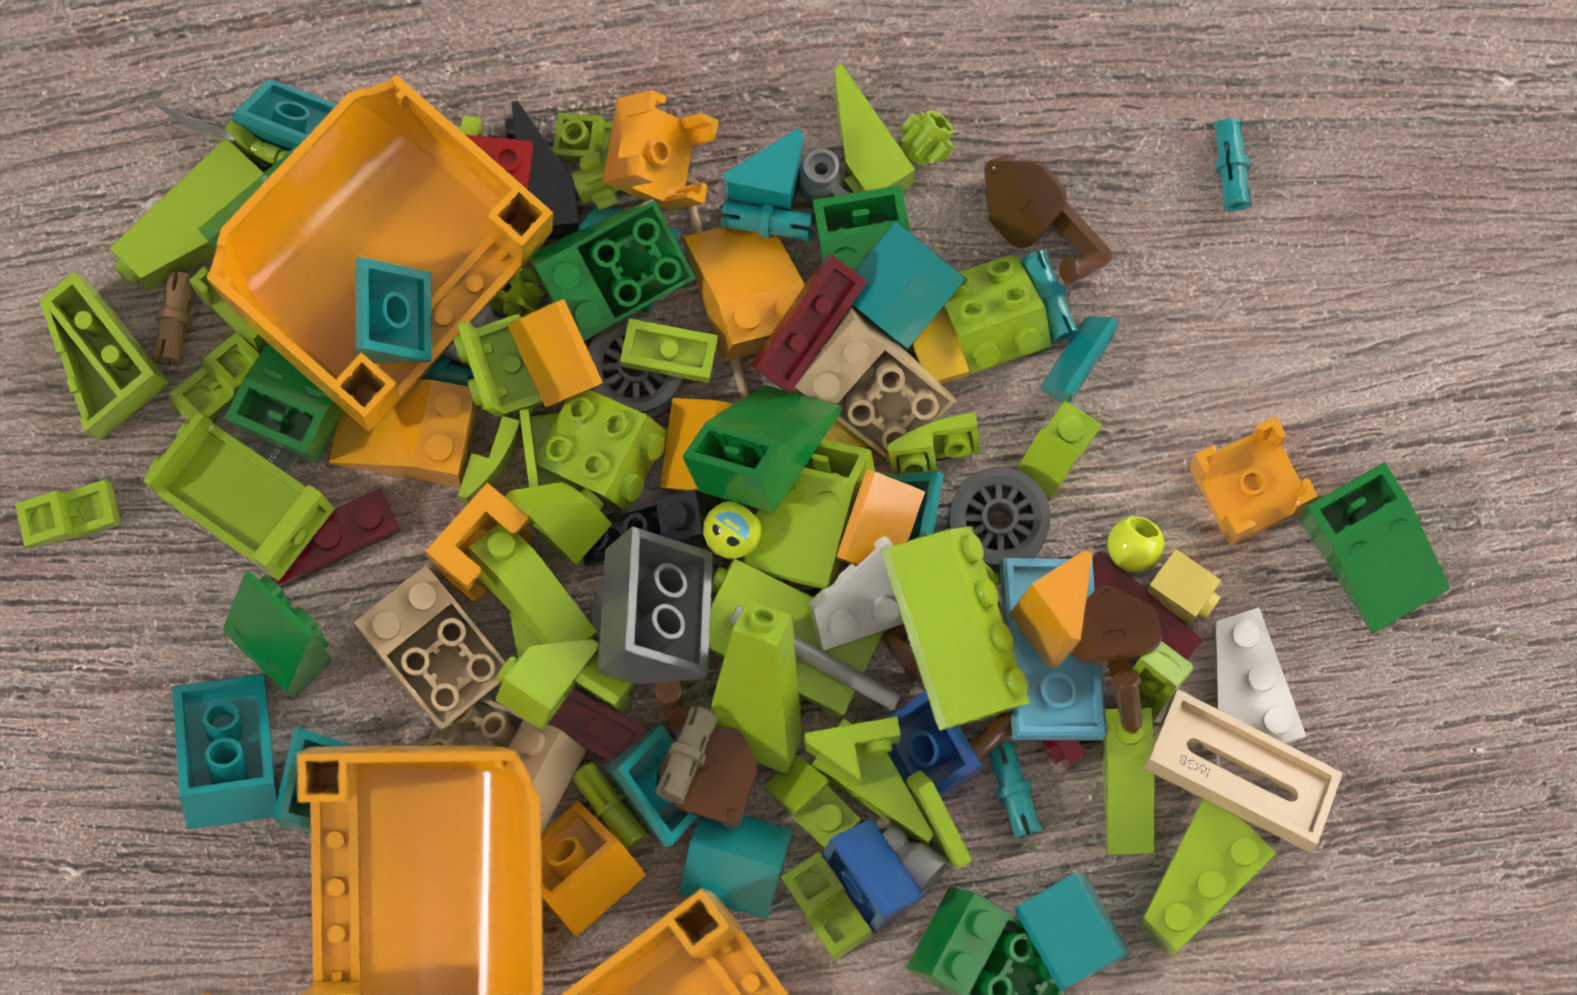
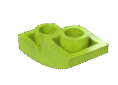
(581, 135)
(936, 440)

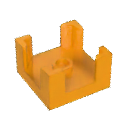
(653, 151)
(1251, 483)
(450, 551)

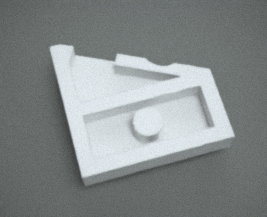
(856, 603)

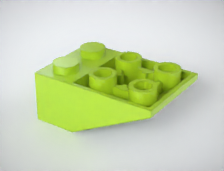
(809, 524)

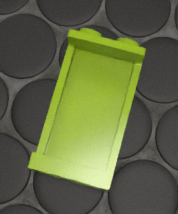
(237, 495)
(743, 582)

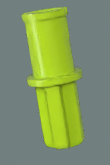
(608, 805)

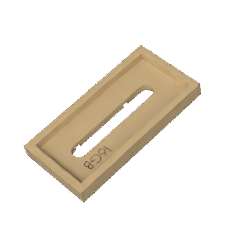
(1305, 777)

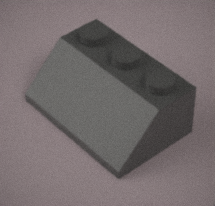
(655, 609)

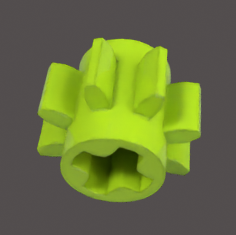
(927, 137)
(589, 182)
(519, 294)

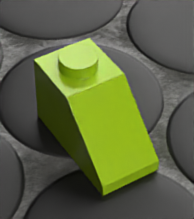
(563, 516)
(543, 678)

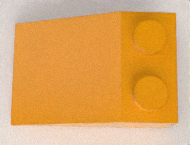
(743, 285)
(419, 439)

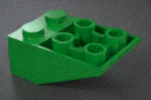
(856, 222)
(613, 267)
(284, 407)
(759, 446)
(1376, 547)
(276, 635)
(979, 951)

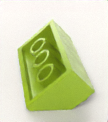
(955, 627)

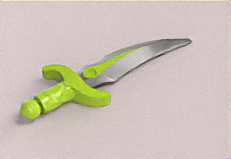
(252, 147)

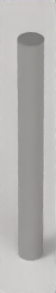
(839, 670)

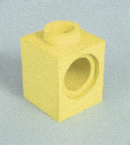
(1185, 588)

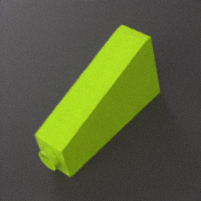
(169, 233)
(760, 686)

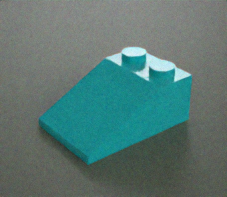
(225, 751)

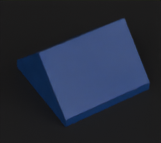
(940, 755)
(871, 874)

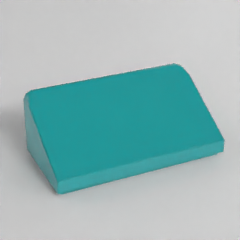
(1079, 358)

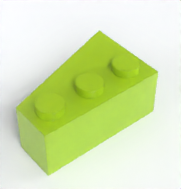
(100, 356)
(1205, 872)

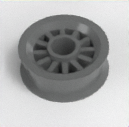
(652, 405)
(1018, 485)

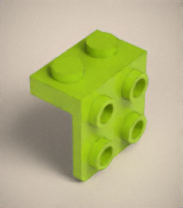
(997, 314)
(499, 372)
(603, 447)

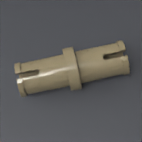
(686, 755)

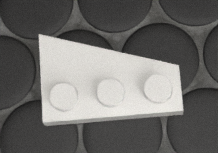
(1252, 680)

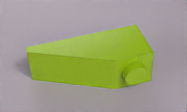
(868, 149)
(529, 588)
(1128, 787)
(881, 792)

